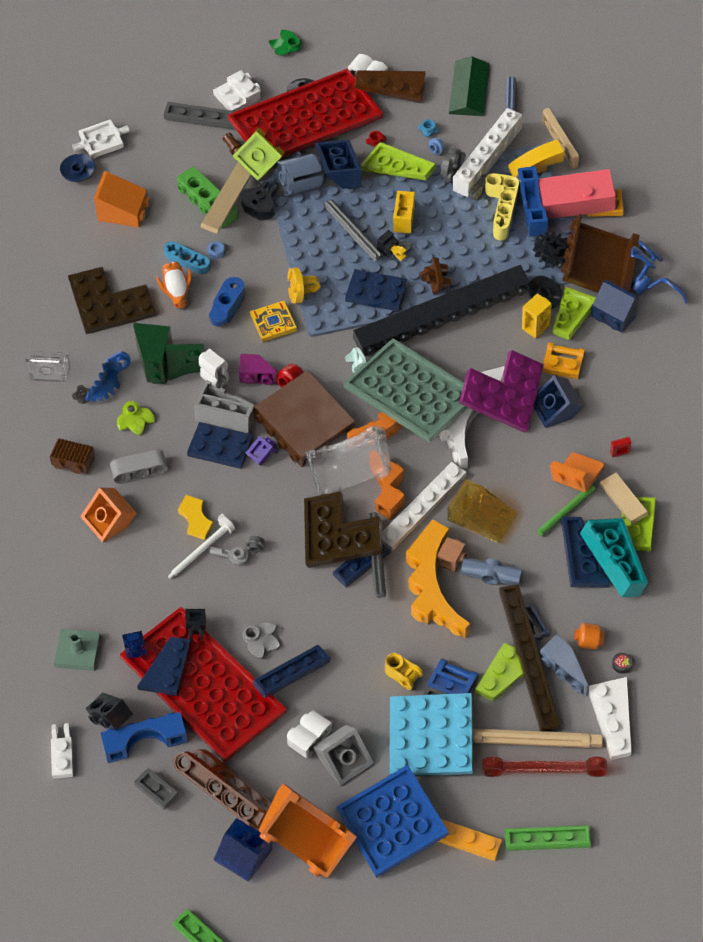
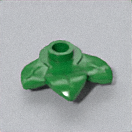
(286, 44)

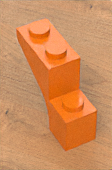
(391, 498)

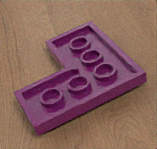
(505, 400)

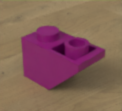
(256, 370)

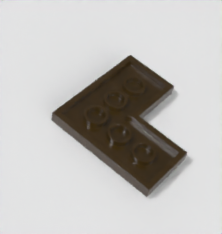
(104, 310)
(332, 540)

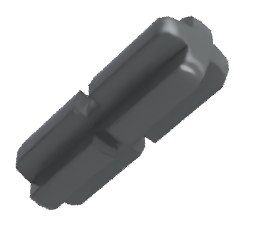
(477, 189)

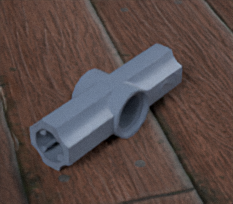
(491, 571)

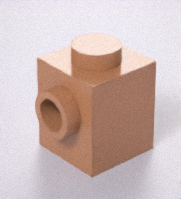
(451, 554)

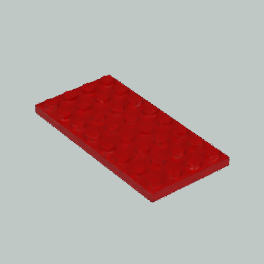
(308, 113)
(214, 690)

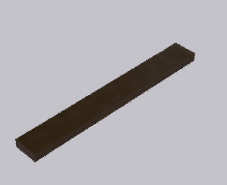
(529, 658)

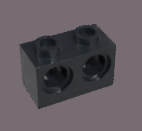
(108, 711)

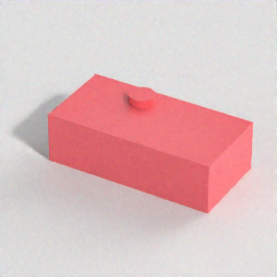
(577, 194)

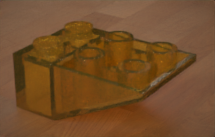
(480, 512)

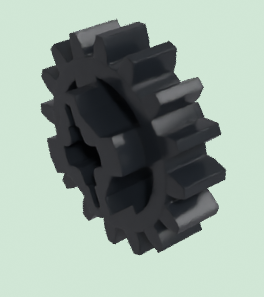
(551, 249)

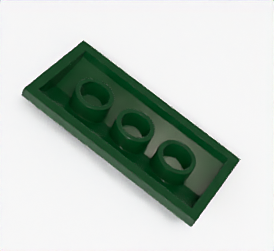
(469, 87)

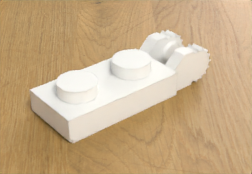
(61, 753)

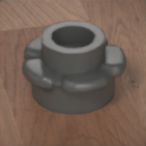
(255, 543)

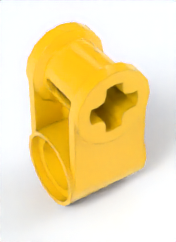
(405, 673)

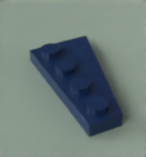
(581, 563)

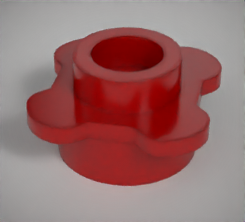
(375, 138)

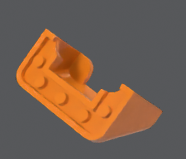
(306, 831)

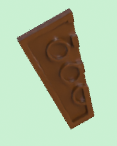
(397, 84)

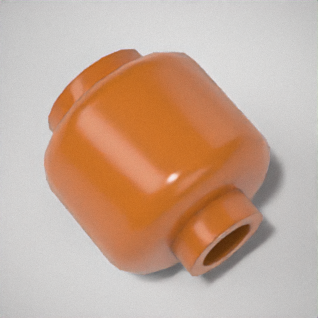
(589, 636)

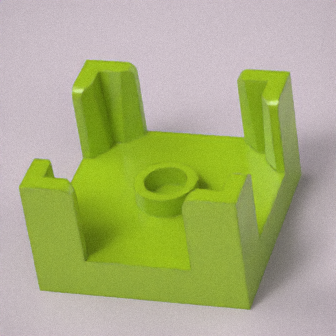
(258, 154)

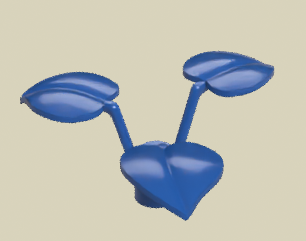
(643, 281)

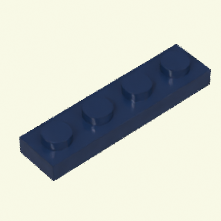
(291, 671)

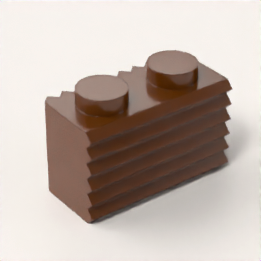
(72, 456)

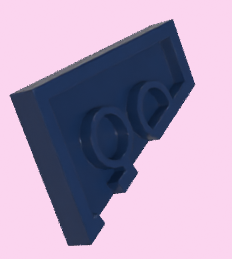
(167, 669)

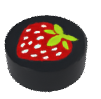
(622, 663)

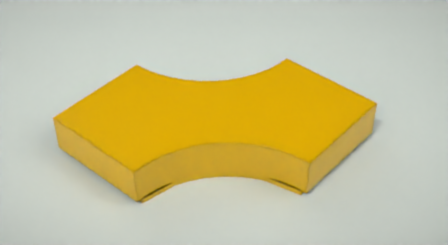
(191, 509)

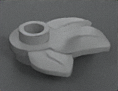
(262, 641)

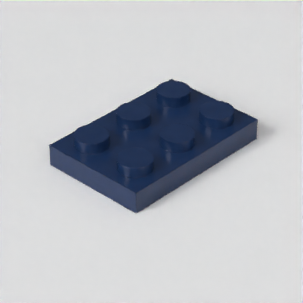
(376, 290)
(220, 445)

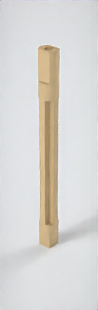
(537, 738)

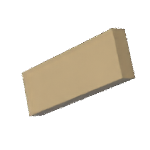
(624, 498)

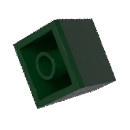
(151, 347)

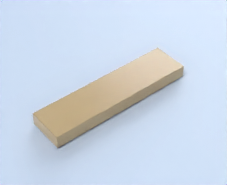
(557, 133)

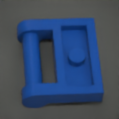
(449, 683)

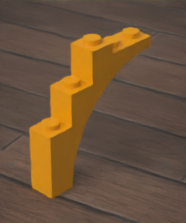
(423, 581)

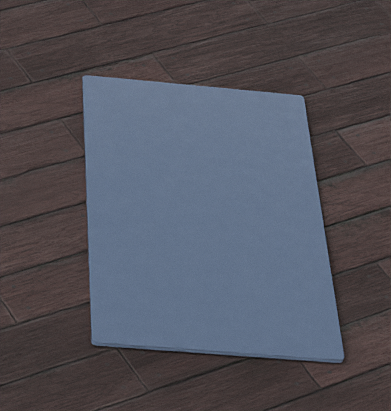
(442, 227)

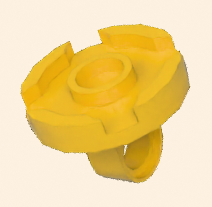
(300, 285)

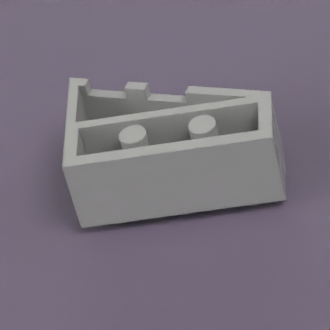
(223, 410)

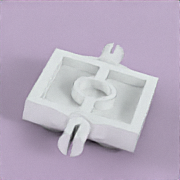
(101, 139)

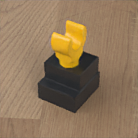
(388, 244)

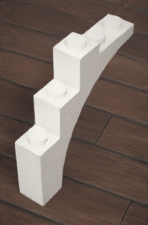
(457, 430)

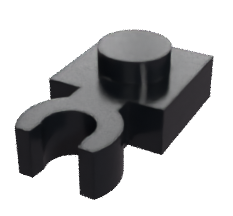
(195, 621)

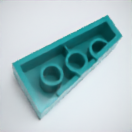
(616, 554)

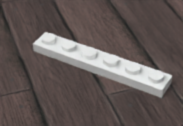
(422, 506)

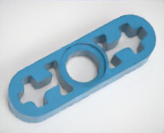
(190, 264)

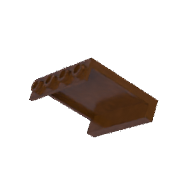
(598, 257)
(302, 417)

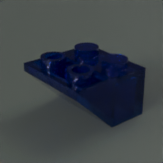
(242, 850)

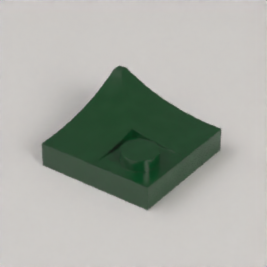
(183, 359)

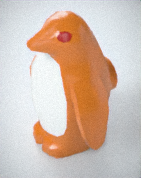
(175, 284)

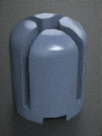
(300, 174)

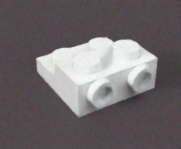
(238, 92)

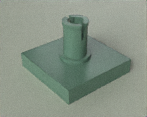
(77, 649)

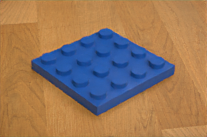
(392, 821)

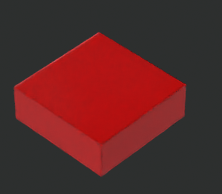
(620, 447)

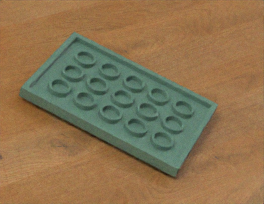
(409, 390)

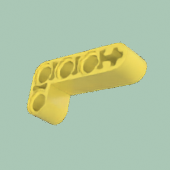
(507, 190)

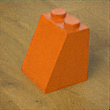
(120, 201)

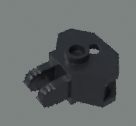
(259, 200)

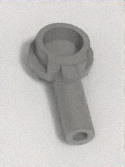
(237, 555)

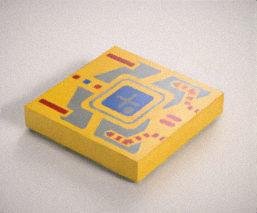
(273, 321)

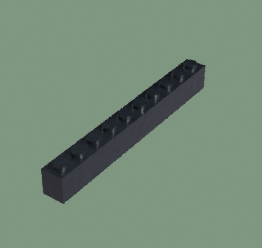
(442, 310)

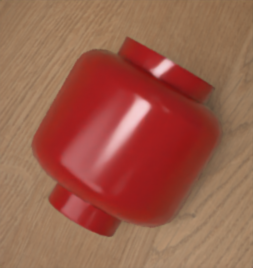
(288, 374)

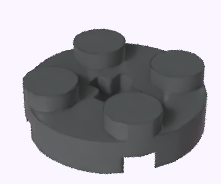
(452, 164)

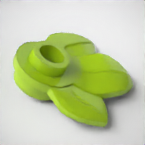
(134, 420)

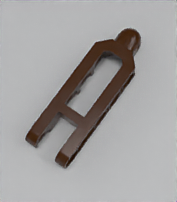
(216, 772)

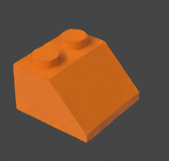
(108, 513)

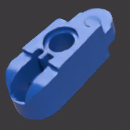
(227, 301)

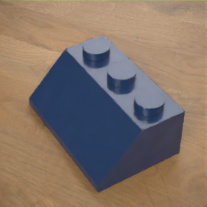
(340, 163)

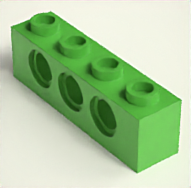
(202, 192)

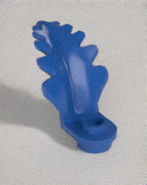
(108, 378)

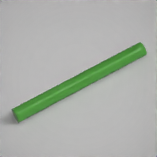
(565, 510)

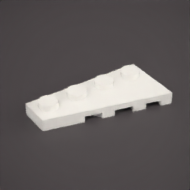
(612, 713)

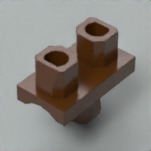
(434, 276)

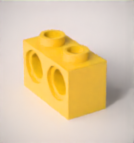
(404, 212)
(536, 315)

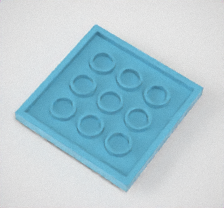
(432, 734)

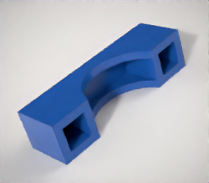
(530, 197)
(166, 729)

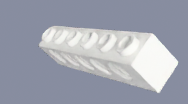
(487, 151)

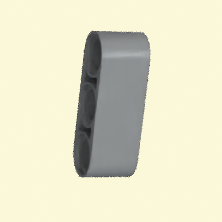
(138, 466)

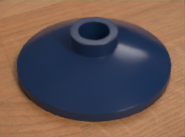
(77, 167)

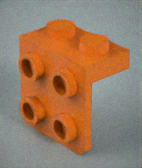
(576, 471)

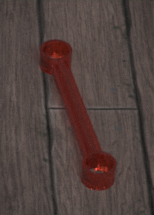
(592, 766)

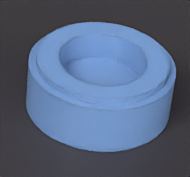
(216, 250)

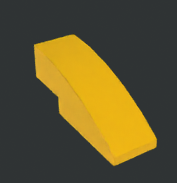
(540, 157)

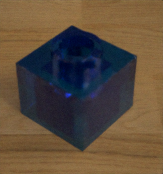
(134, 644)

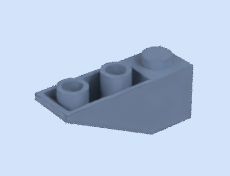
(562, 660)

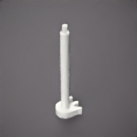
(226, 525)

